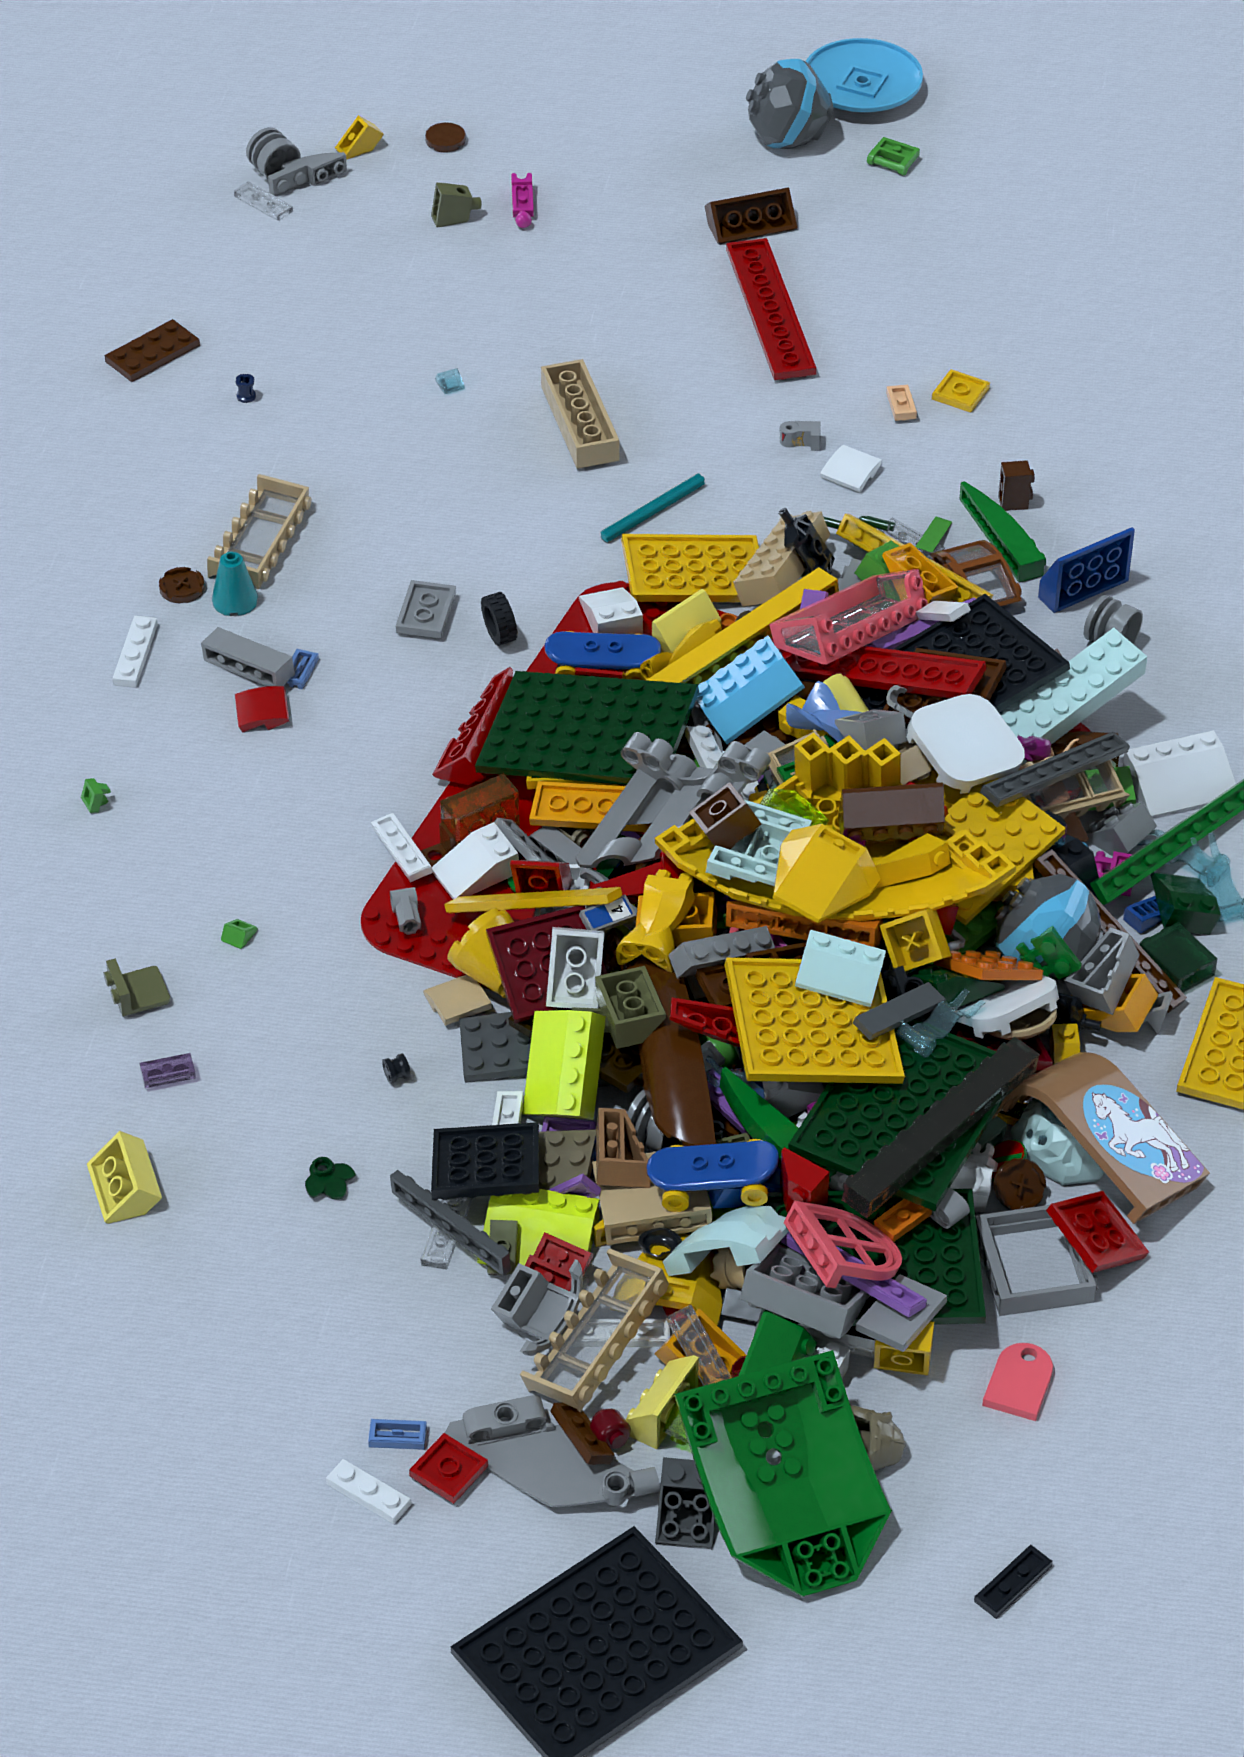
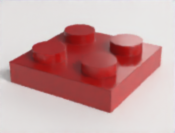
(448, 1468)

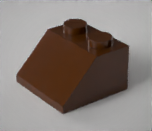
(725, 817)

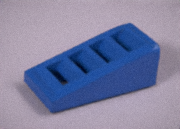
(1140, 923)

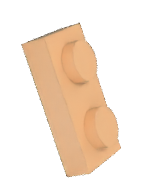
(901, 402)

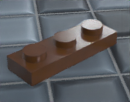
(577, 1428)

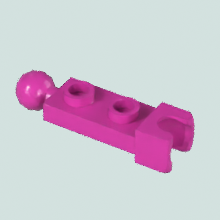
(522, 200)

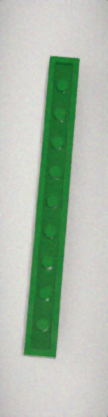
(1169, 844)

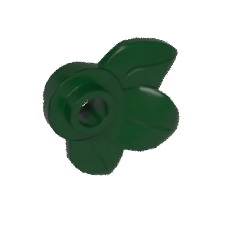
(328, 1178)

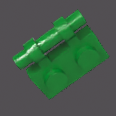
(1054, 952)

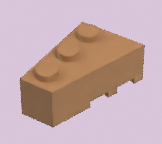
(618, 1151)

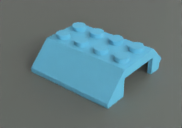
(748, 689)

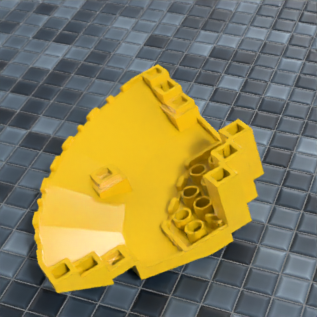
(820, 779)

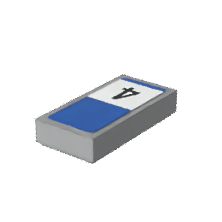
(608, 915)

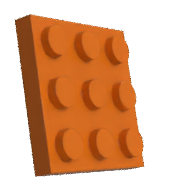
(990, 966)

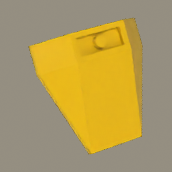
(822, 872)
(690, 1288)

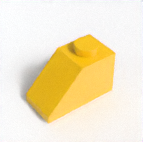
(359, 138)
(1063, 1041)

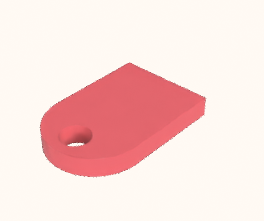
(1019, 1384)

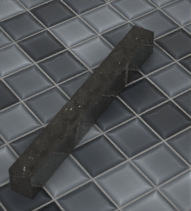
(939, 1127)

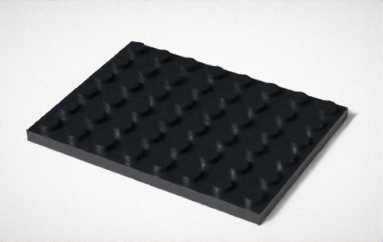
(992, 634)
(596, 1647)

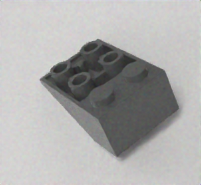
(683, 1506)

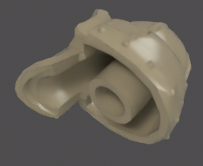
(880, 1437)

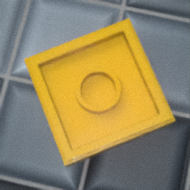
(960, 390)

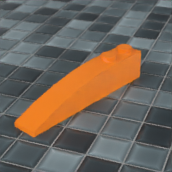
(750, 916)

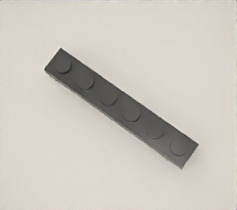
(450, 1222)

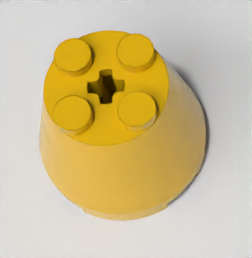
(474, 953)

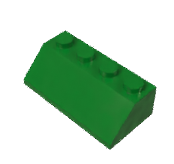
(774, 1344)

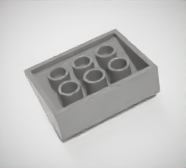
(794, 1291)

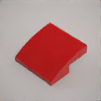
(262, 706)
(555, 1258)

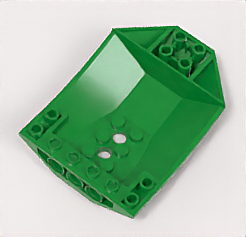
(814, 1511)

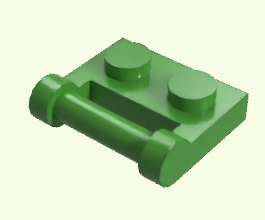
(895, 151)

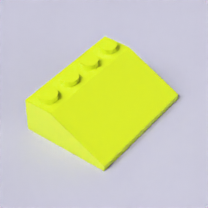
(564, 1064)
(558, 1214)

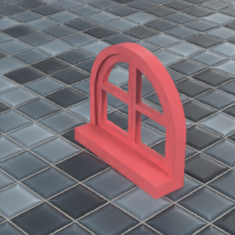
(821, 1248)

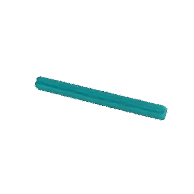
(652, 507)

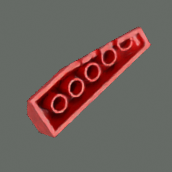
(461, 754)
(706, 1018)

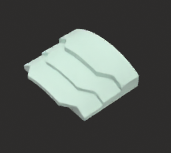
(756, 854)
(747, 1231)

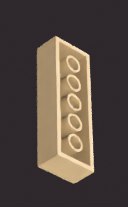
(580, 413)
(774, 565)

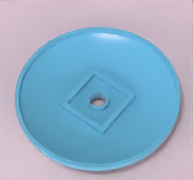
(867, 74)

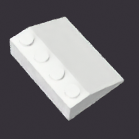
(1179, 773)

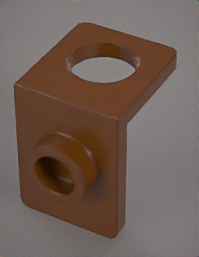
(446, 844)

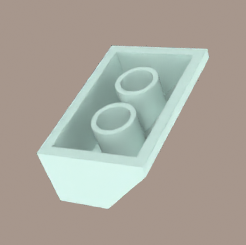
(840, 968)

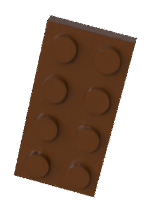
(152, 350)

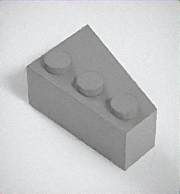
(1104, 971)

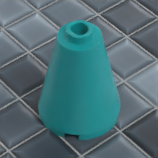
(233, 586)

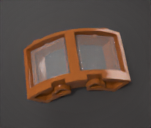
(983, 566)

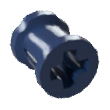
(245, 388)

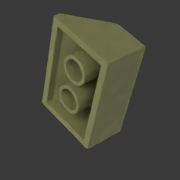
(629, 1005)

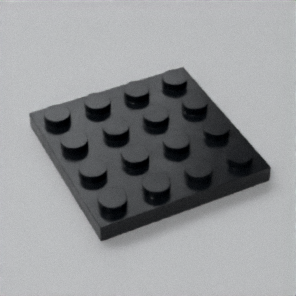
(485, 1161)

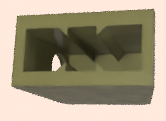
(453, 204)

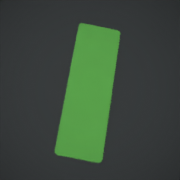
(933, 534)

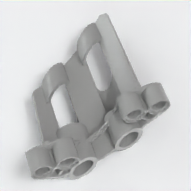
(663, 796)

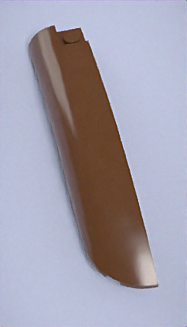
(674, 1067)

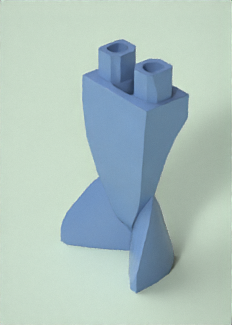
(818, 712)

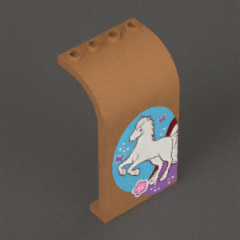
(1115, 1130)

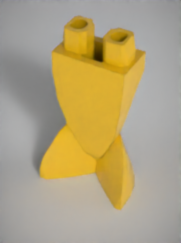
(694, 638)
(662, 910)

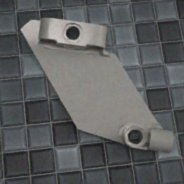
(542, 1458)

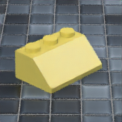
(676, 622)
(124, 1178)
(657, 1402)

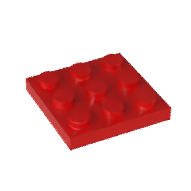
(1097, 1231)

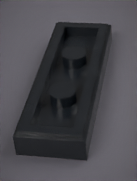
(1013, 1581)

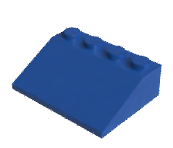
(1087, 571)

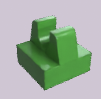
(93, 795)

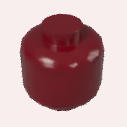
(610, 1427)

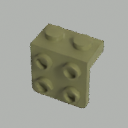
(136, 989)

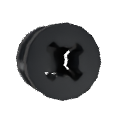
(396, 1068)

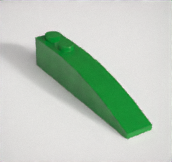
(1004, 533)
(758, 1115)

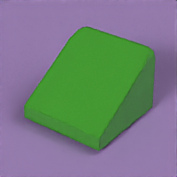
(238, 933)

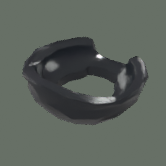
(659, 1237)

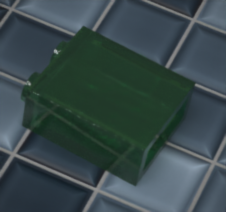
(1180, 956)

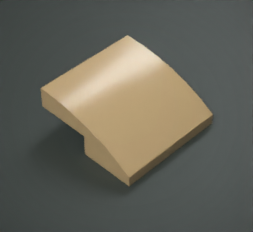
(457, 999)

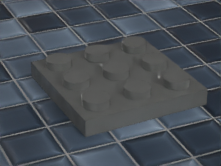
(492, 1048)

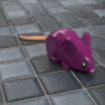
(1039, 748)

